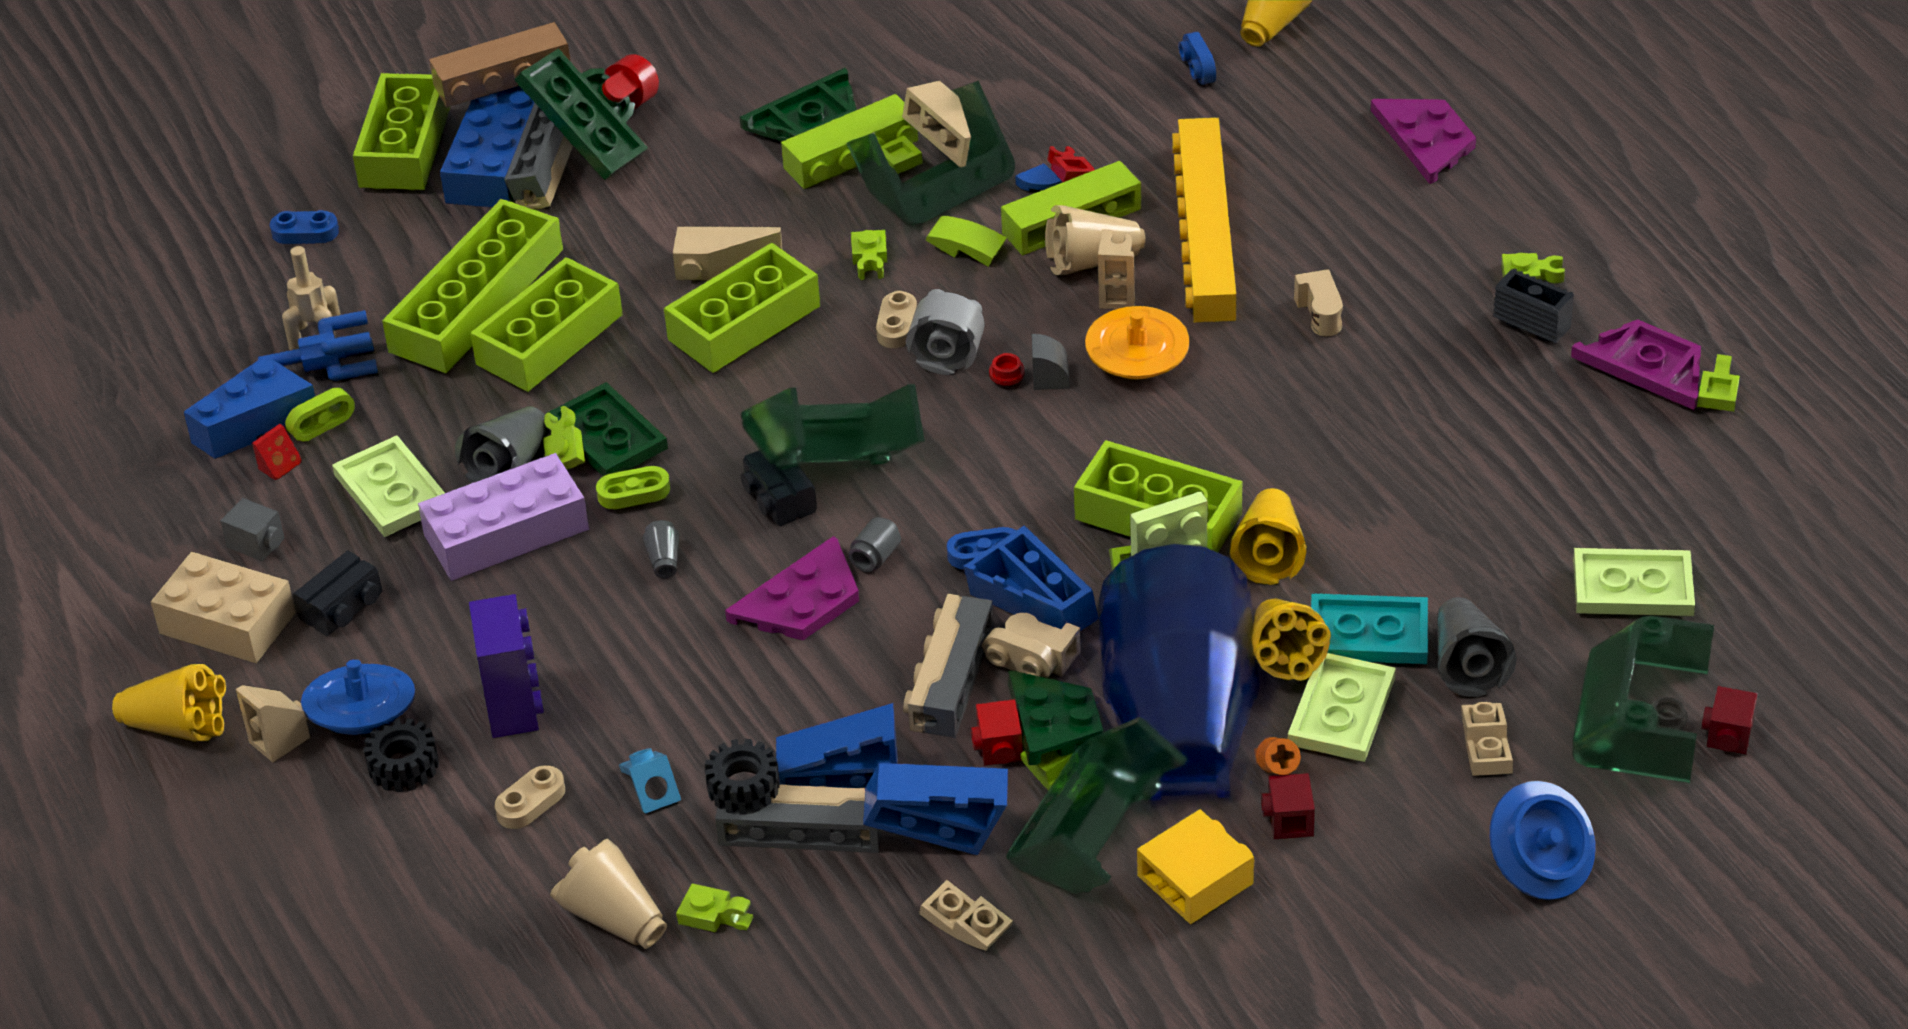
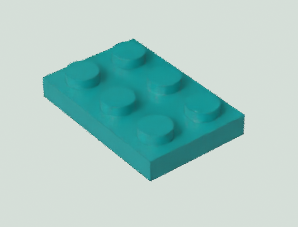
(1375, 626)

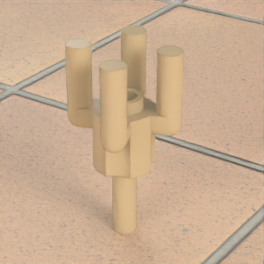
(306, 299)

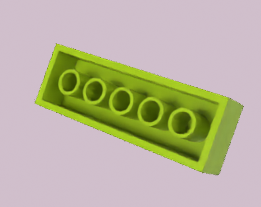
(472, 284)

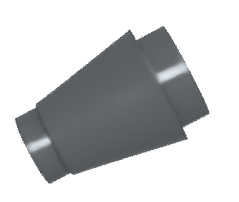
(662, 546)

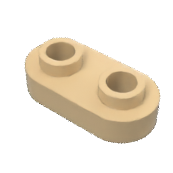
(895, 319)
(1019, 653)
(533, 796)

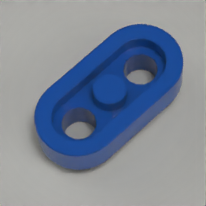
(1199, 58)
(304, 227)
(969, 545)

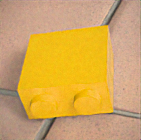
(1195, 866)

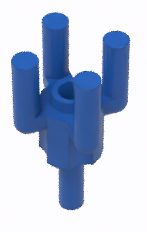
(326, 350)

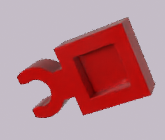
(1066, 165)

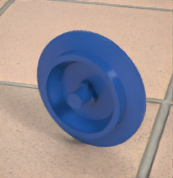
(358, 697)
(1542, 840)

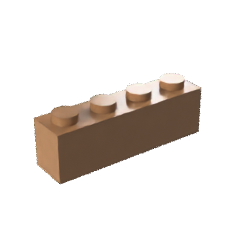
(493, 64)

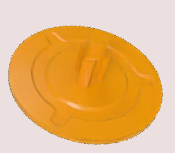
(1137, 342)

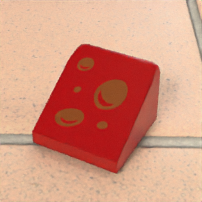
(276, 453)

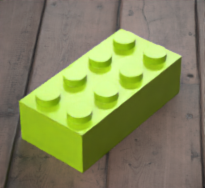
(400, 133)
(742, 307)
(546, 324)
(1132, 480)

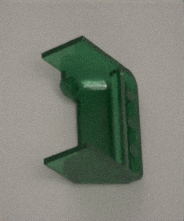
(945, 184)
(834, 432)
(1621, 731)
(1088, 803)

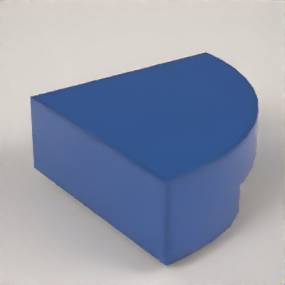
(1037, 178)

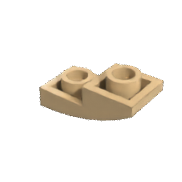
(1487, 739)
(963, 918)

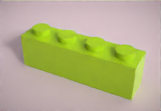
(824, 150)
(1103, 191)

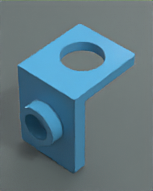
(644, 766)

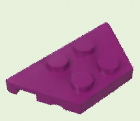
(1425, 132)
(1647, 359)
(801, 595)

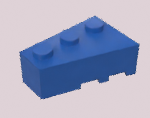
(246, 407)
(1029, 578)
(838, 751)
(937, 803)

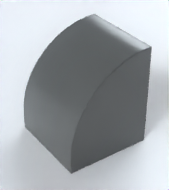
(1049, 363)

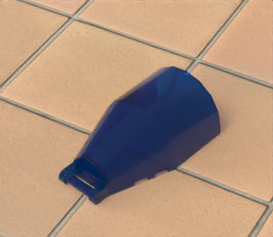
(1181, 658)

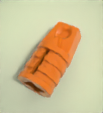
(1277, 755)

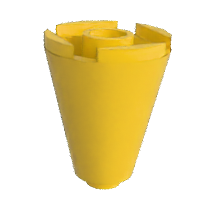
(1269, 539)

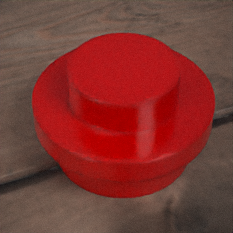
(1006, 369)

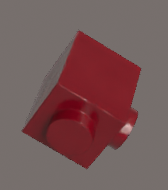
(1730, 720)
(1289, 806)

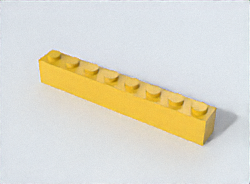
(1205, 222)

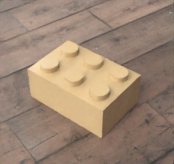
(223, 607)

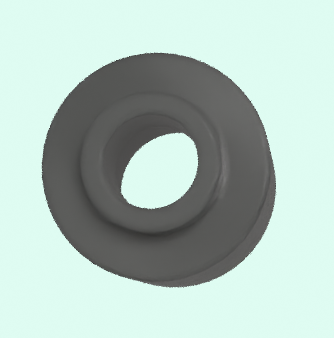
(874, 544)

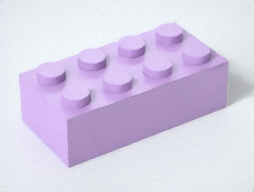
(503, 516)

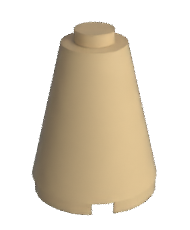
(1076, 235)

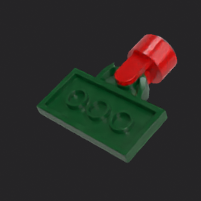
(593, 105)

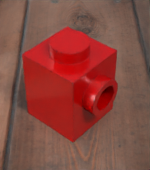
(997, 732)

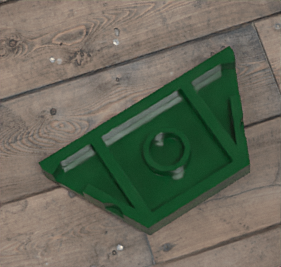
(803, 108)
(1053, 714)

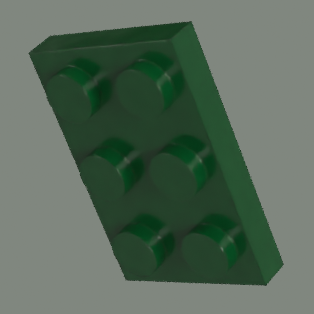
(613, 430)

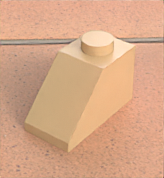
(272, 721)

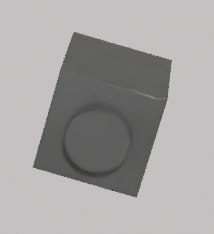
(252, 529)

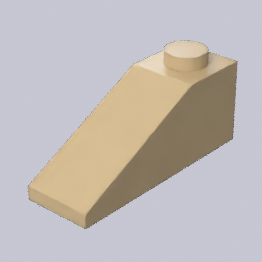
(939, 118)
(708, 251)

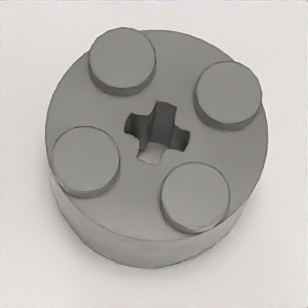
(945, 332)

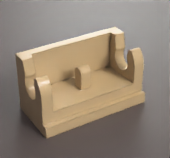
(1115, 272)

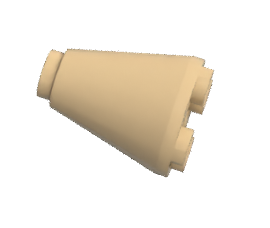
(610, 895)

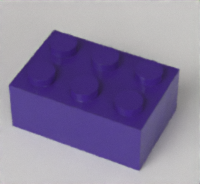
(504, 665)

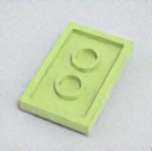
(387, 484)
(1173, 522)
(1633, 582)
(1342, 707)

